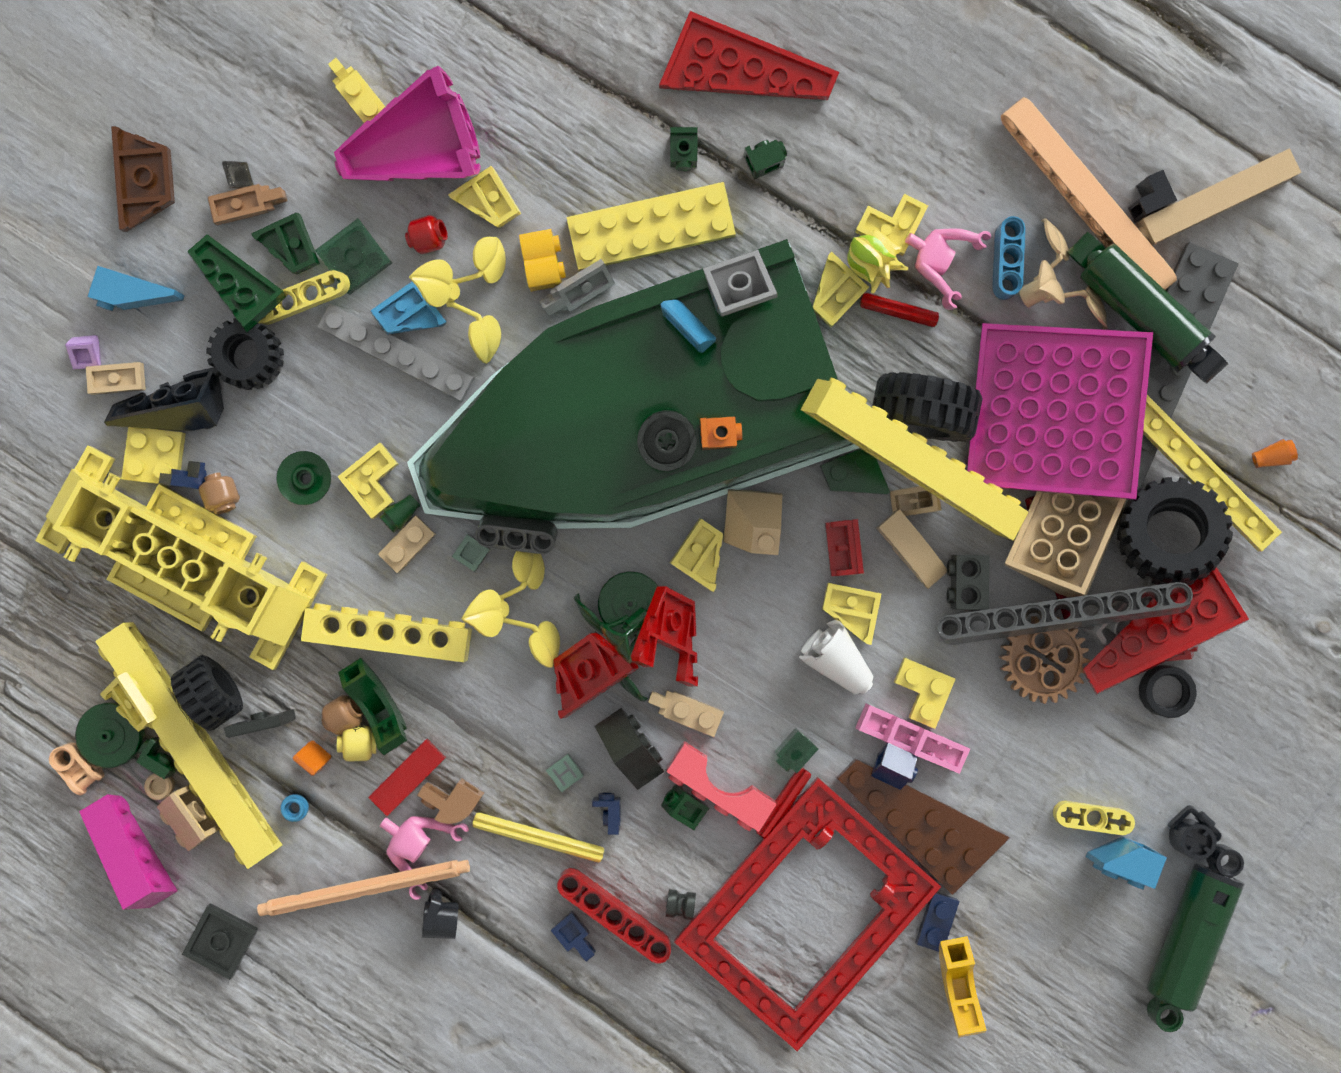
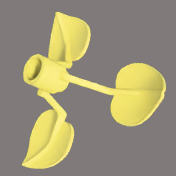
(439, 288)
(490, 610)

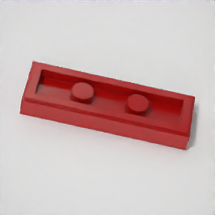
(407, 777)

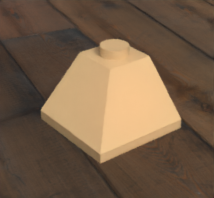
(753, 521)

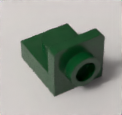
(158, 763)
(684, 807)

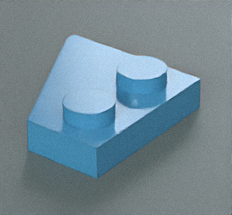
(407, 312)

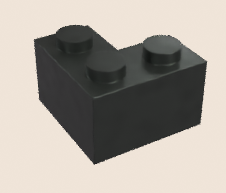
(629, 748)

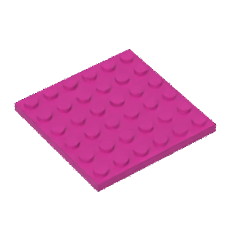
(1061, 409)

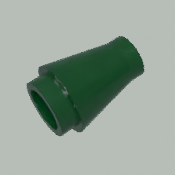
(399, 513)

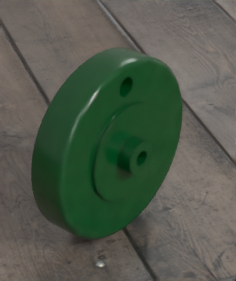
(624, 596)
(107, 737)

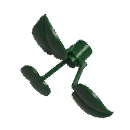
(631, 630)

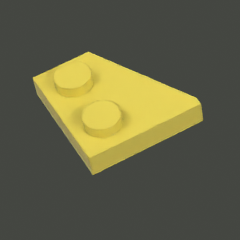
(853, 608)

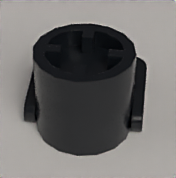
(1192, 837)
(439, 917)

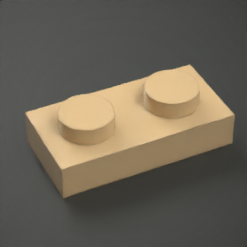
(115, 378)
(407, 544)

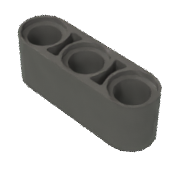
(504, 539)

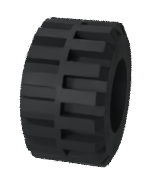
(223, 353)
(206, 692)

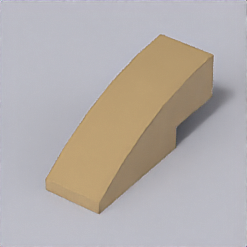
(912, 548)

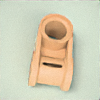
(76, 770)

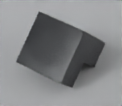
(1155, 196)

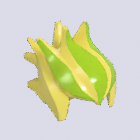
(874, 258)

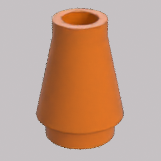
(1276, 454)

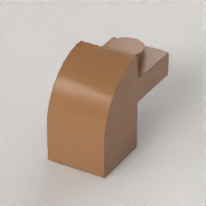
(454, 806)

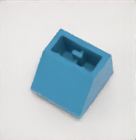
(1129, 861)

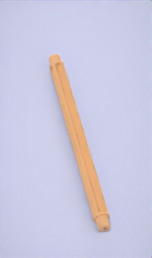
(364, 887)

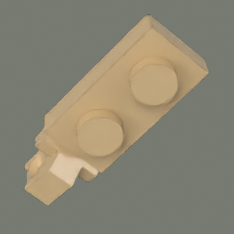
(688, 711)

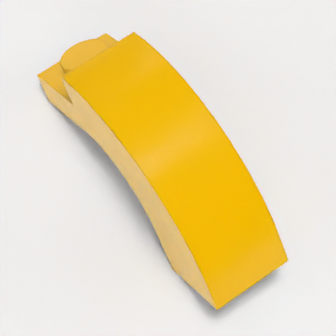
(959, 985)

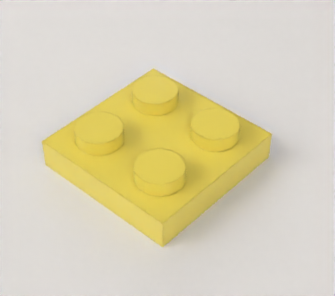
(151, 453)

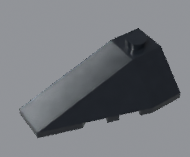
(183, 406)

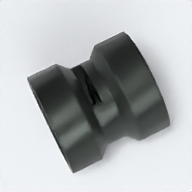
(674, 904)

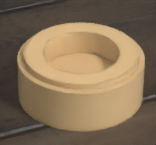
(159, 788)

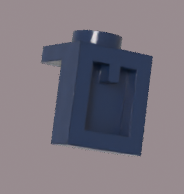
(188, 479)
(612, 816)

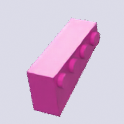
(126, 854)

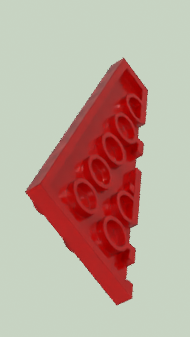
(732, 62)
(1157, 639)

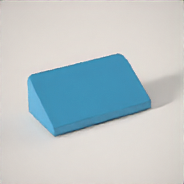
(687, 324)

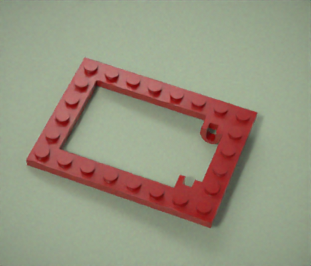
(902, 897)

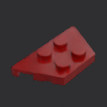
(587, 672)

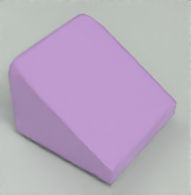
(84, 351)

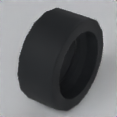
(1188, 691)

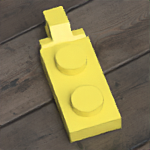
(356, 91)

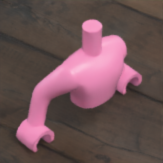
(936, 256)
(411, 841)

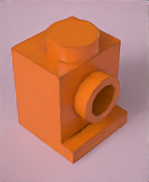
(709, 438)

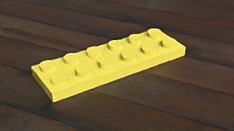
(651, 226)

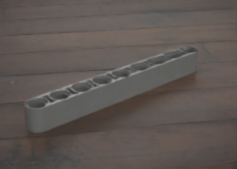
(1074, 605)

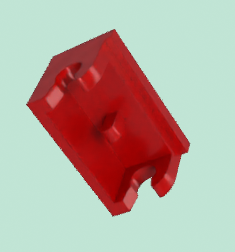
(844, 547)

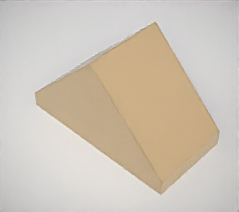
(914, 501)

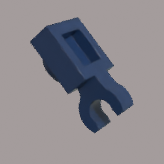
(572, 933)

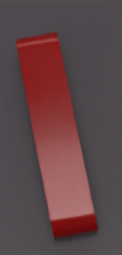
(618, 927)

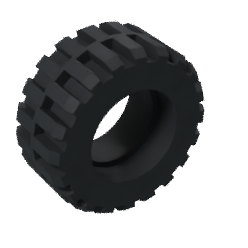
(930, 405)
(1181, 498)

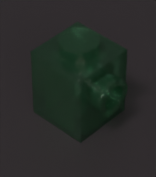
(795, 751)

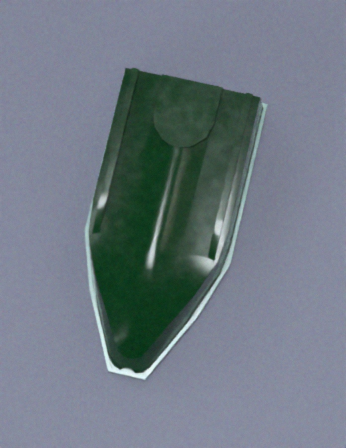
(564, 416)

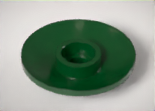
(291, 475)

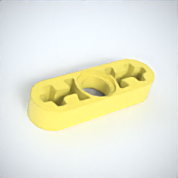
(1114, 813)

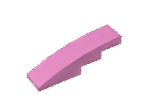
(912, 738)

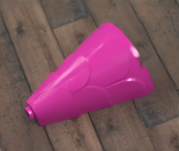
(414, 137)

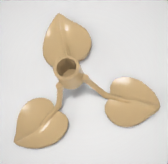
(1047, 288)

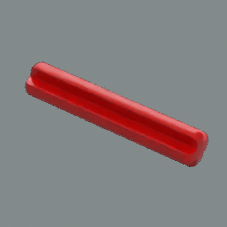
(899, 310)
(785, 800)

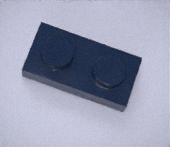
(937, 921)

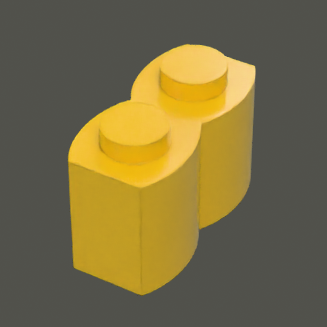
(541, 259)

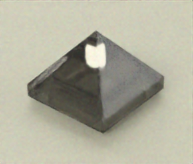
(237, 174)

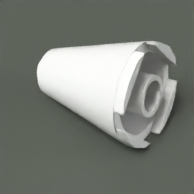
(837, 658)

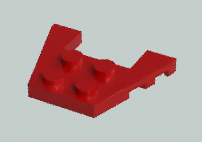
(671, 624)

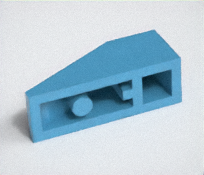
(127, 292)

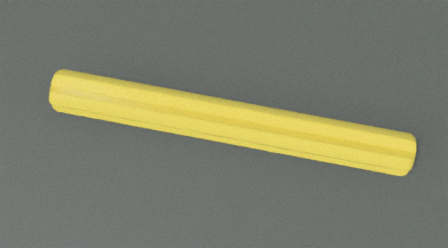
(538, 837)

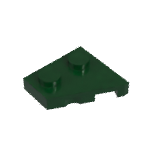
(289, 243)
(855, 473)

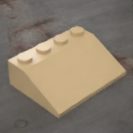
(1065, 540)

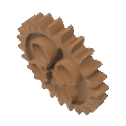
(1032, 679)

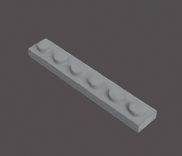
(396, 352)

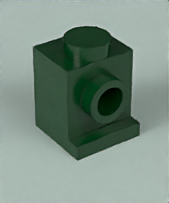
(683, 137)
(765, 157)

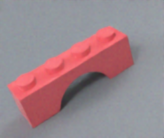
(749, 806)

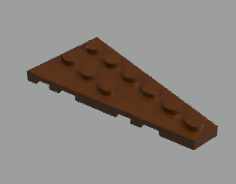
(933, 832)

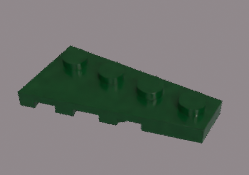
(237, 284)

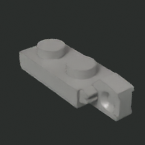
(578, 289)

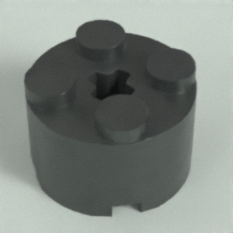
(674, 455)

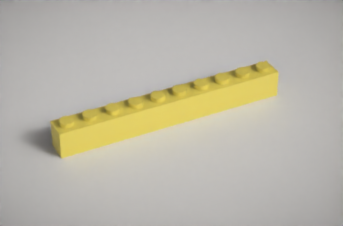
(913, 458)
(191, 748)

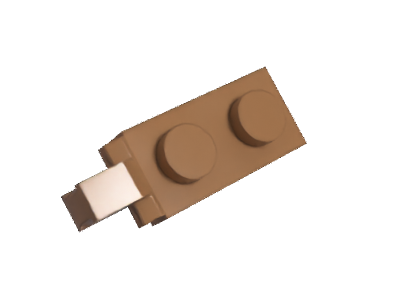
(244, 203)

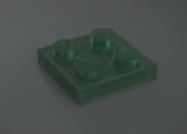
(354, 254)

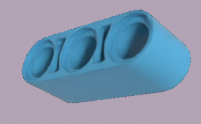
(1013, 246)

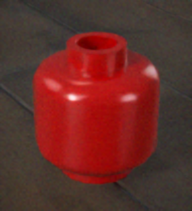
(426, 234)

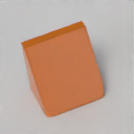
(312, 757)

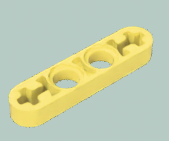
(299, 297)

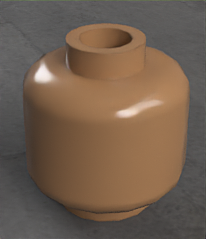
(219, 493)
(341, 715)

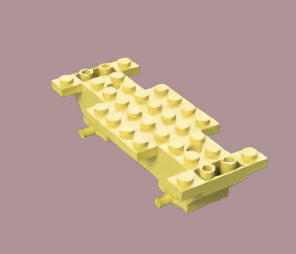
(179, 558)

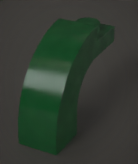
(376, 703)

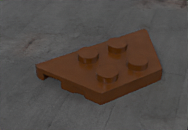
(141, 178)

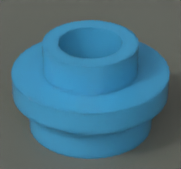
(287, 811)

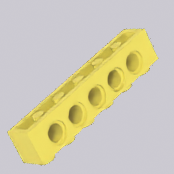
(316, 630)

